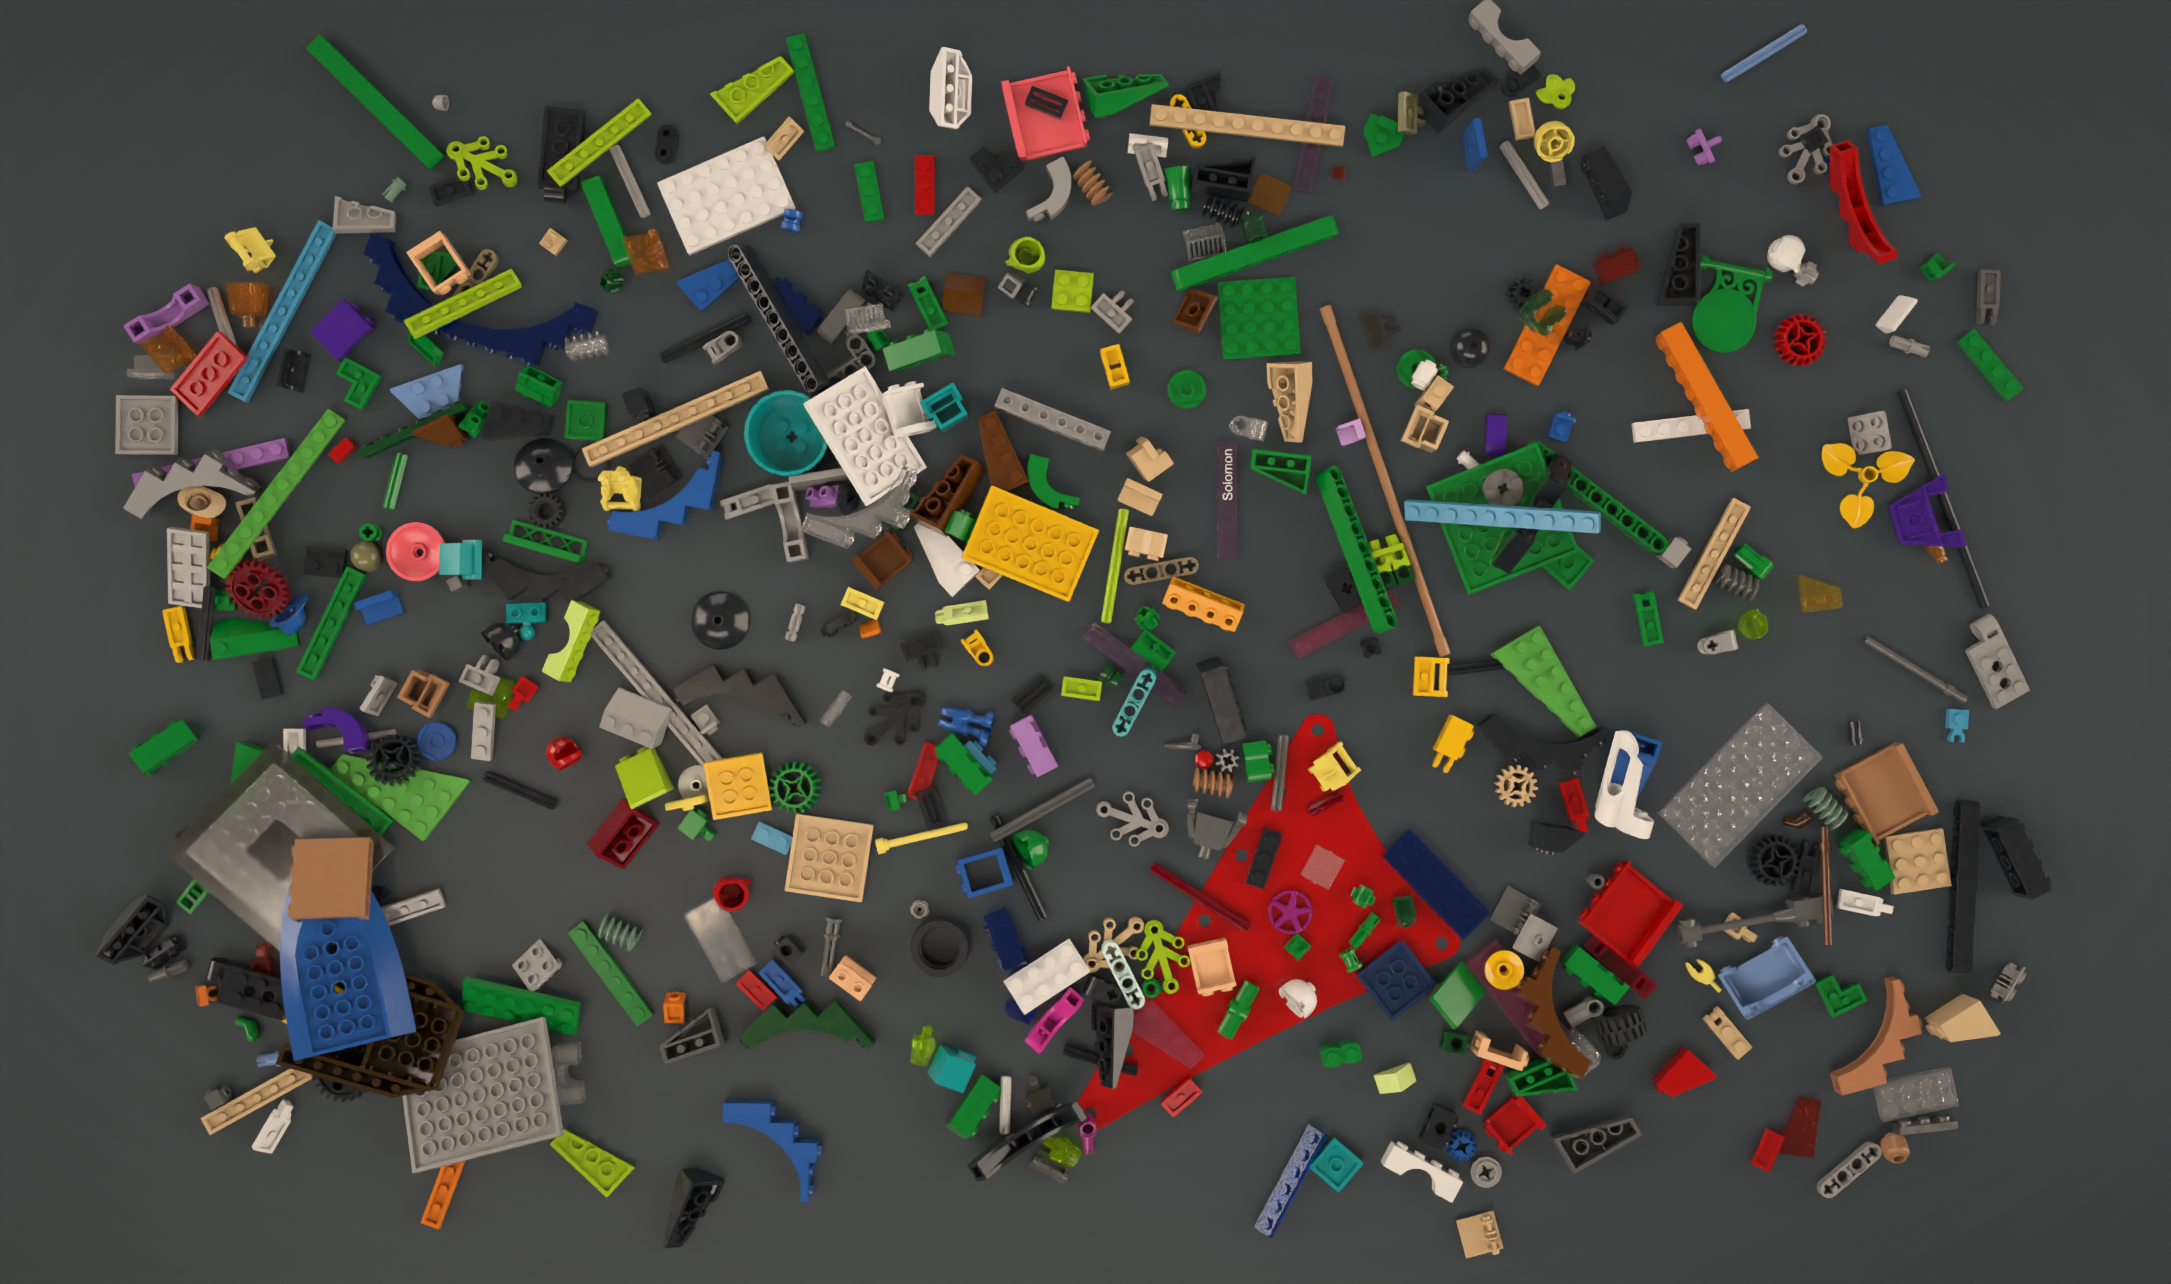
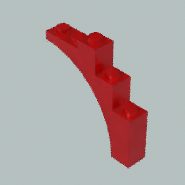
(1853, 204)

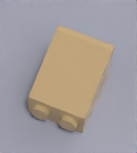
(1961, 1020)

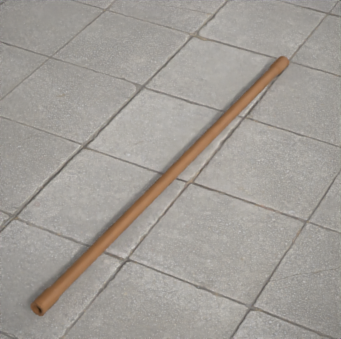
(1330, 322)

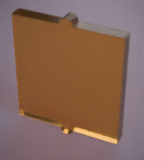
(1270, 194)

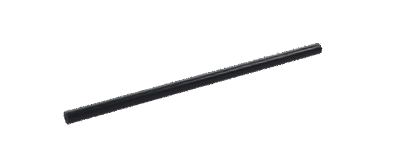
(1943, 498)

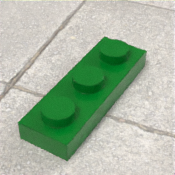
(869, 192)

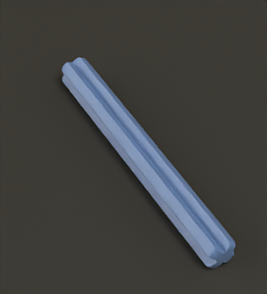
(1763, 53)

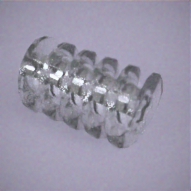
(586, 346)

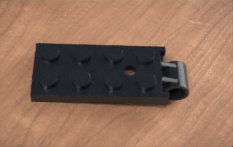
(560, 135)

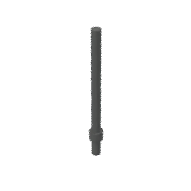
(1947, 688)

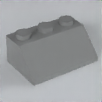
(636, 718)

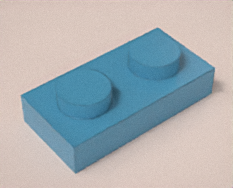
(976, 750)
(772, 838)

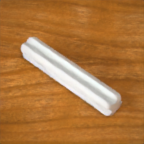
(1005, 1105)

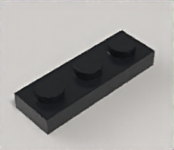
(1263, 858)

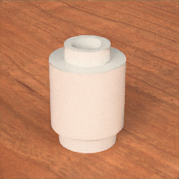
(1424, 374)

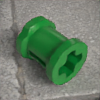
(377, 532)
(1350, 959)

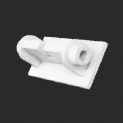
(1160, 143)

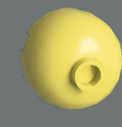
(1553, 141)

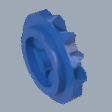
(1465, 1137)

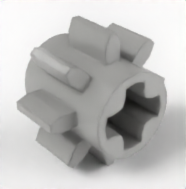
(1807, 274)
(1225, 754)

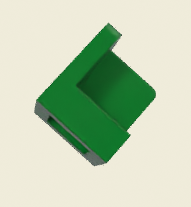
(1935, 267)

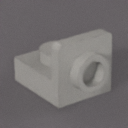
(706, 720)

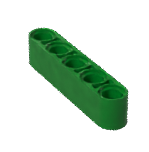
(607, 219)

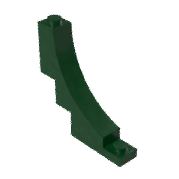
(832, 1020)

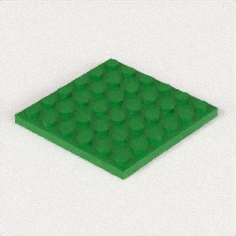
(1477, 545)

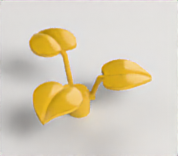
(1839, 458)

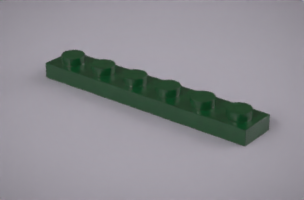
(404, 433)

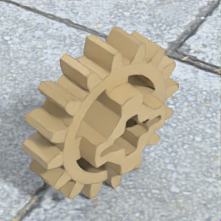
(1522, 780)

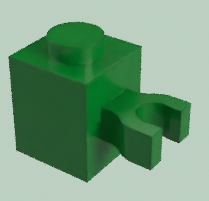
(695, 824)

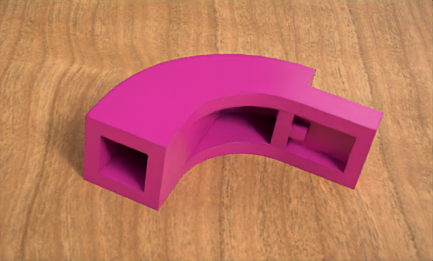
(1053, 1019)

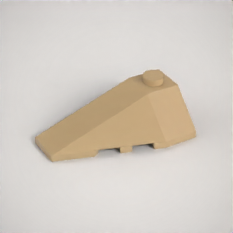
(1291, 389)

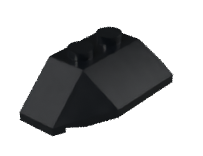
(134, 930)

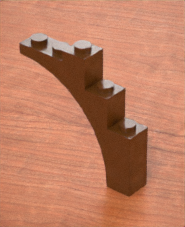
(1543, 1019)

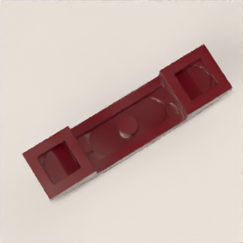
(1628, 974)

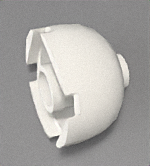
(1300, 997)

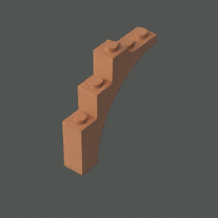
(1897, 1024)

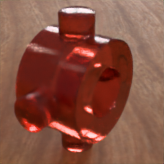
(1338, 172)

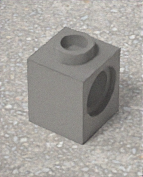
(1675, 552)

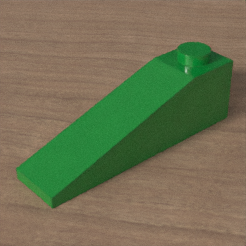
(1111, 95)

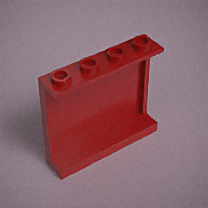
(1629, 914)

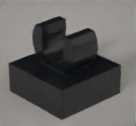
(1813, 139)

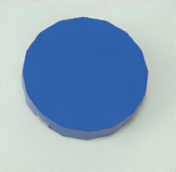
(437, 741)

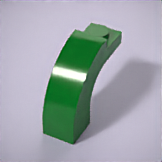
(1037, 479)

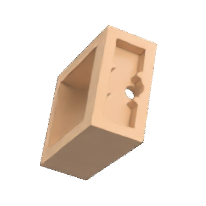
(427, 247)

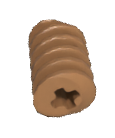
(1091, 184)
(1213, 783)

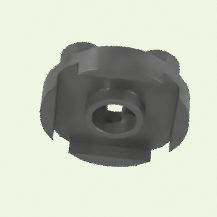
(1497, 478)

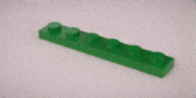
(810, 92)
(331, 623)
(610, 973)

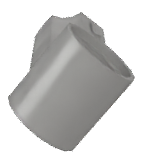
(1581, 1012)

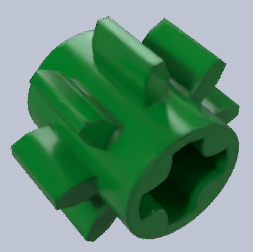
(1147, 618)
(1363, 896)

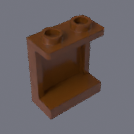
(883, 560)

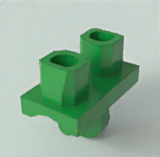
(475, 419)

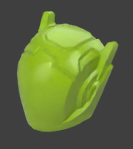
(1026, 255)

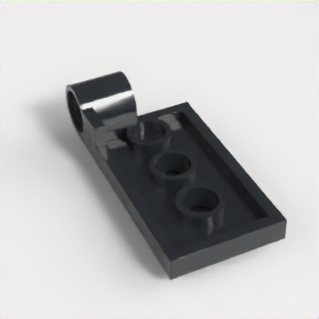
(234, 986)

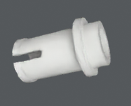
(1467, 460)

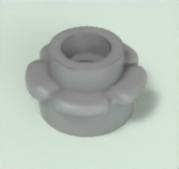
(919, 914)

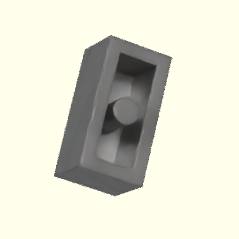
(1557, 174)
(457, 584)

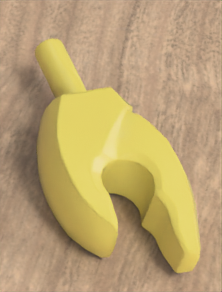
(1705, 976)

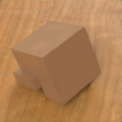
(423, 691)

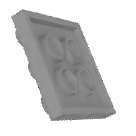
(146, 425)

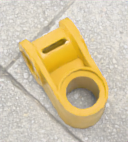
(977, 647)

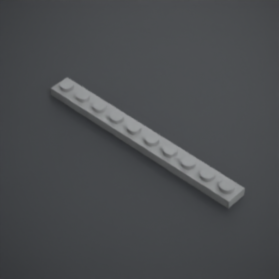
(651, 689)

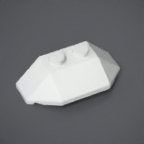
(950, 89)

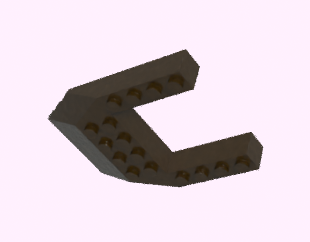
(399, 1063)

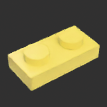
(862, 603)

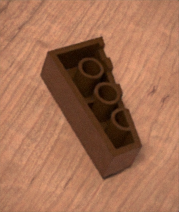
(948, 495)

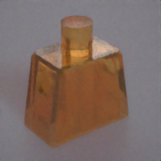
(248, 301)

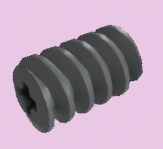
(1737, 580)

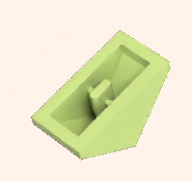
(1395, 1079)

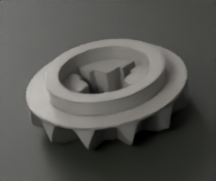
(1494, 1173)

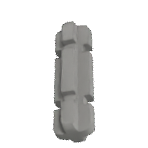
(795, 622)

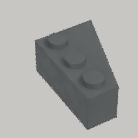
(695, 1038)

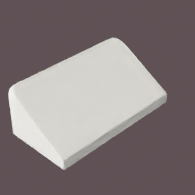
(1896, 313)

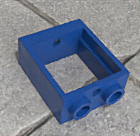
(1003, 863)

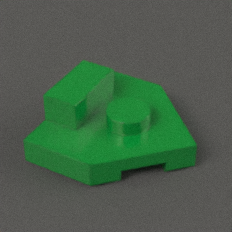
(1381, 134)

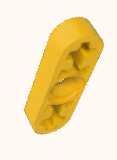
(1189, 136)

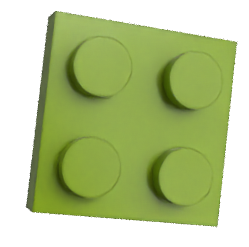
(1072, 291)

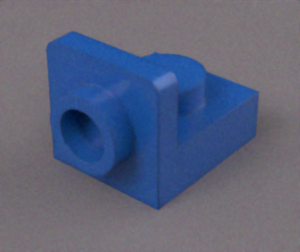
(1561, 426)

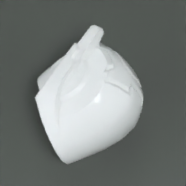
(1786, 253)

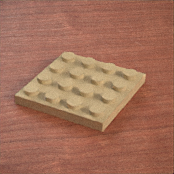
(829, 857)

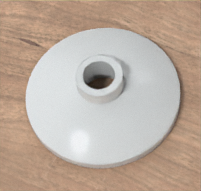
(688, 777)

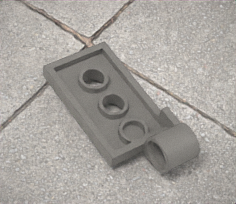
(1990, 649)

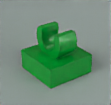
(878, 339)
(223, 602)
(893, 800)
(1297, 946)

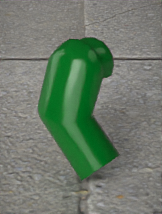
(250, 1027)

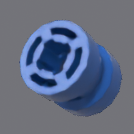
(791, 220)

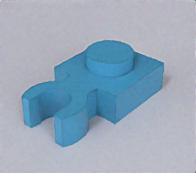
(1956, 720)

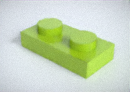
(1081, 688)

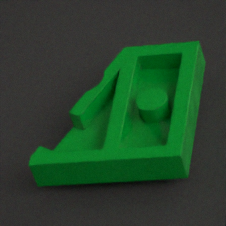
(440, 267)

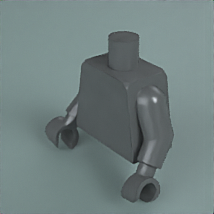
(1210, 830)

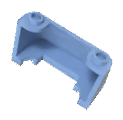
(1767, 978)

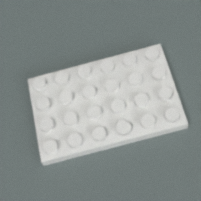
(726, 196)
(861, 436)

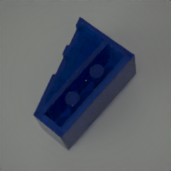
(1005, 941)

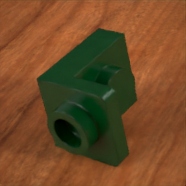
(1404, 911)

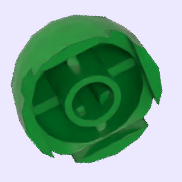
(1032, 847)

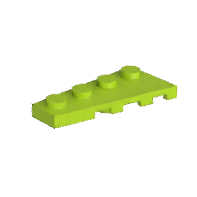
(594, 1163)

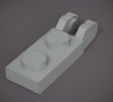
(1150, 169)

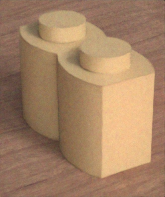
(1145, 542)

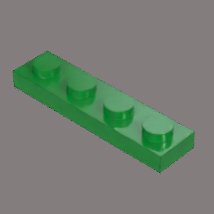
(1989, 364)

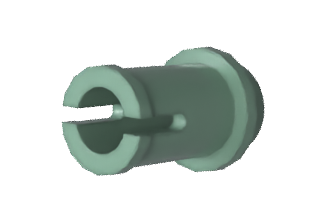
(394, 189)

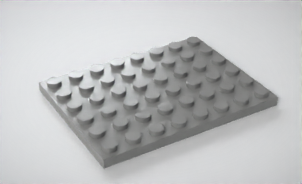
(490, 1098)

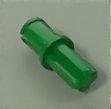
(1364, 930)

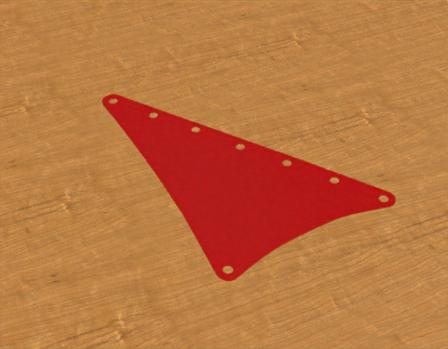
(1260, 951)

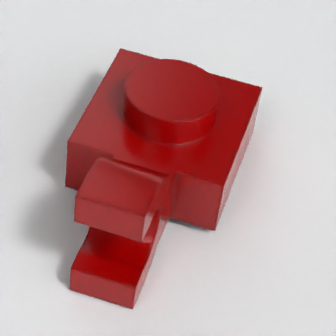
(523, 691)

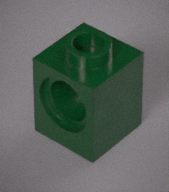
(1446, 1038)

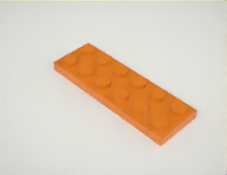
(1534, 351)

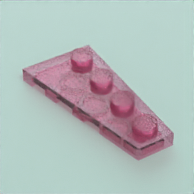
(1161, 1031)

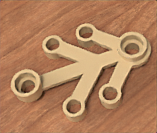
(1098, 957)

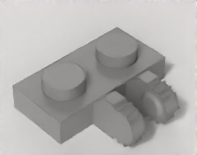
(1112, 313)
(480, 679)

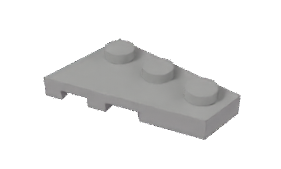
(357, 218)

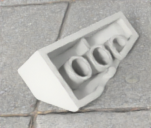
(946, 560)

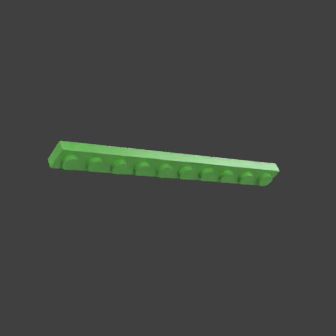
(276, 494)

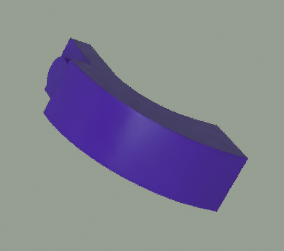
(353, 731)

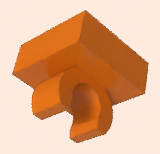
(203, 994)

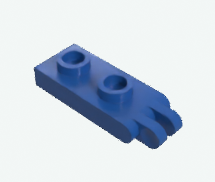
(782, 983)

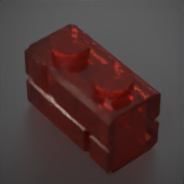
(1616, 266)

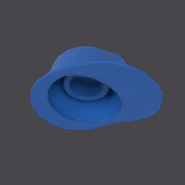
(293, 615)

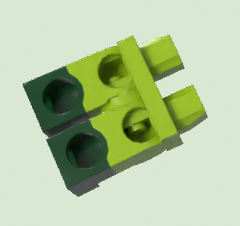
(1392, 562)

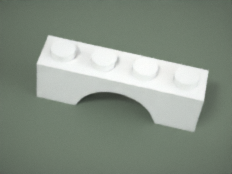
(1400, 1159)

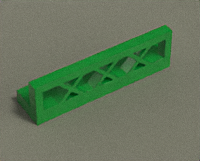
(540, 547)

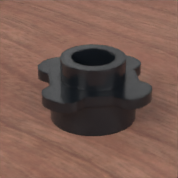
(1372, 642)

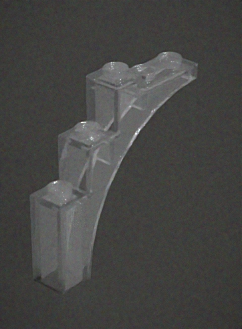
(868, 521)

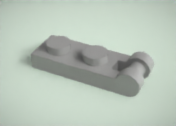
(748, 502)

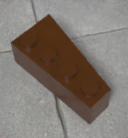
(1001, 460)

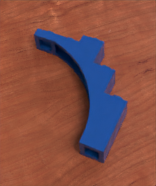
(759, 1115)

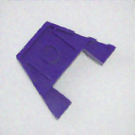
(1916, 522)

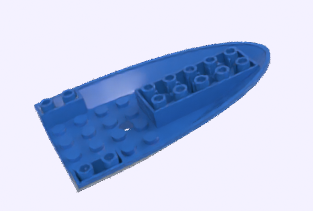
(369, 965)

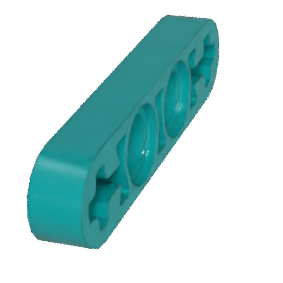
(1135, 702)

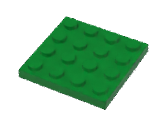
(1258, 318)

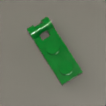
(928, 304)
(1648, 618)

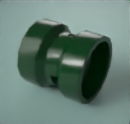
(1107, 673)

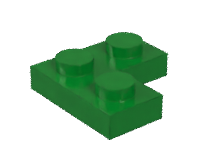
(363, 382)
(1836, 999)

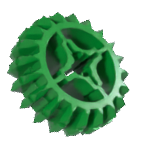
(802, 791)

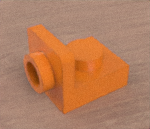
(674, 1007)

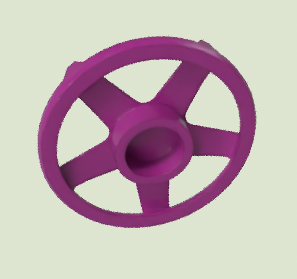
(1290, 912)

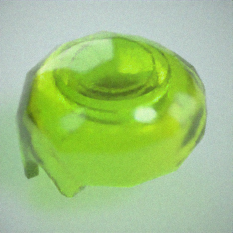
(1753, 624)

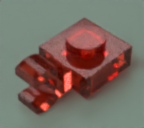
(262, 962)

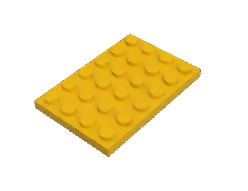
(1029, 543)

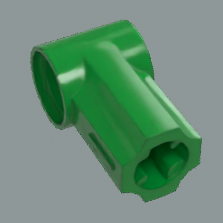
(1757, 565)

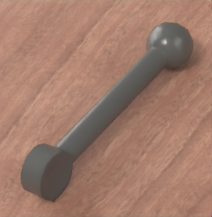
(877, 141)

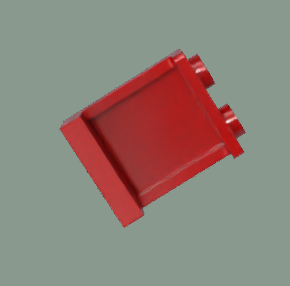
(1512, 1123)

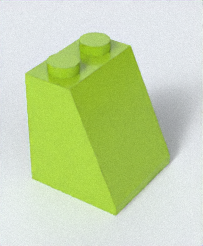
(643, 777)

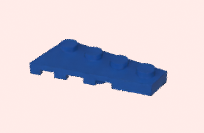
(1890, 169)

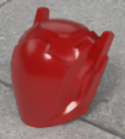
(731, 892)

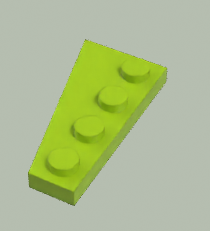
(752, 89)

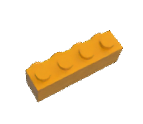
(1203, 604)

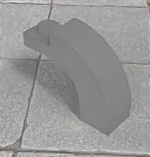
(1054, 205)

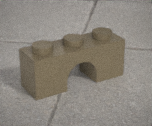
(263, 546)

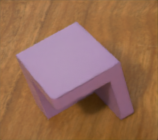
(1350, 432)

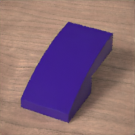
(1495, 434)

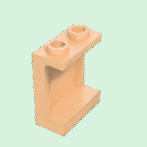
(1211, 966)
(852, 978)
(1516, 1060)

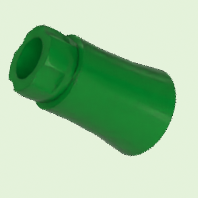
(1179, 187)

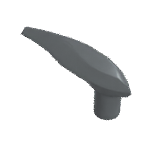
(1193, 745)

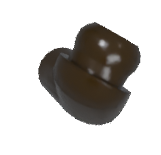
(1800, 822)

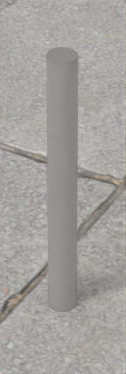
(339, 740)

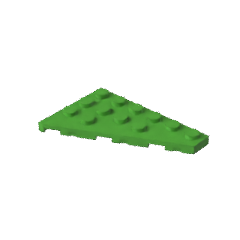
(415, 804)

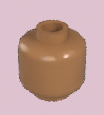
(1894, 1147)

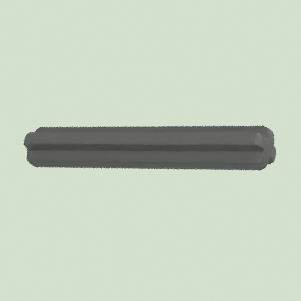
(1279, 773)

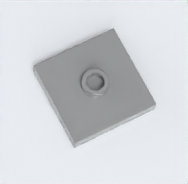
(1534, 937)

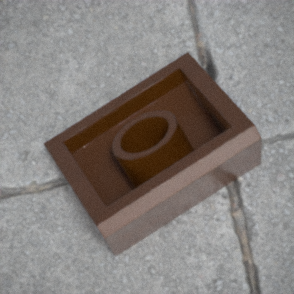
(964, 294)
(1194, 311)

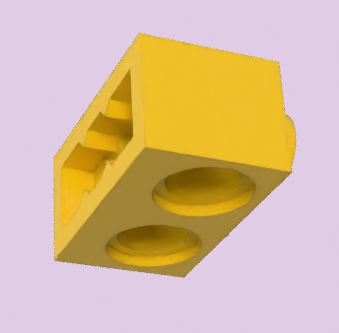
(1114, 366)

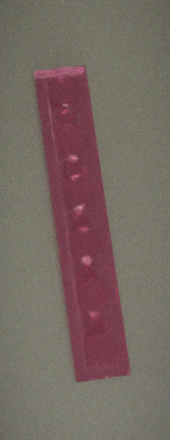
(1335, 628)

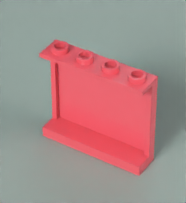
(1041, 134)

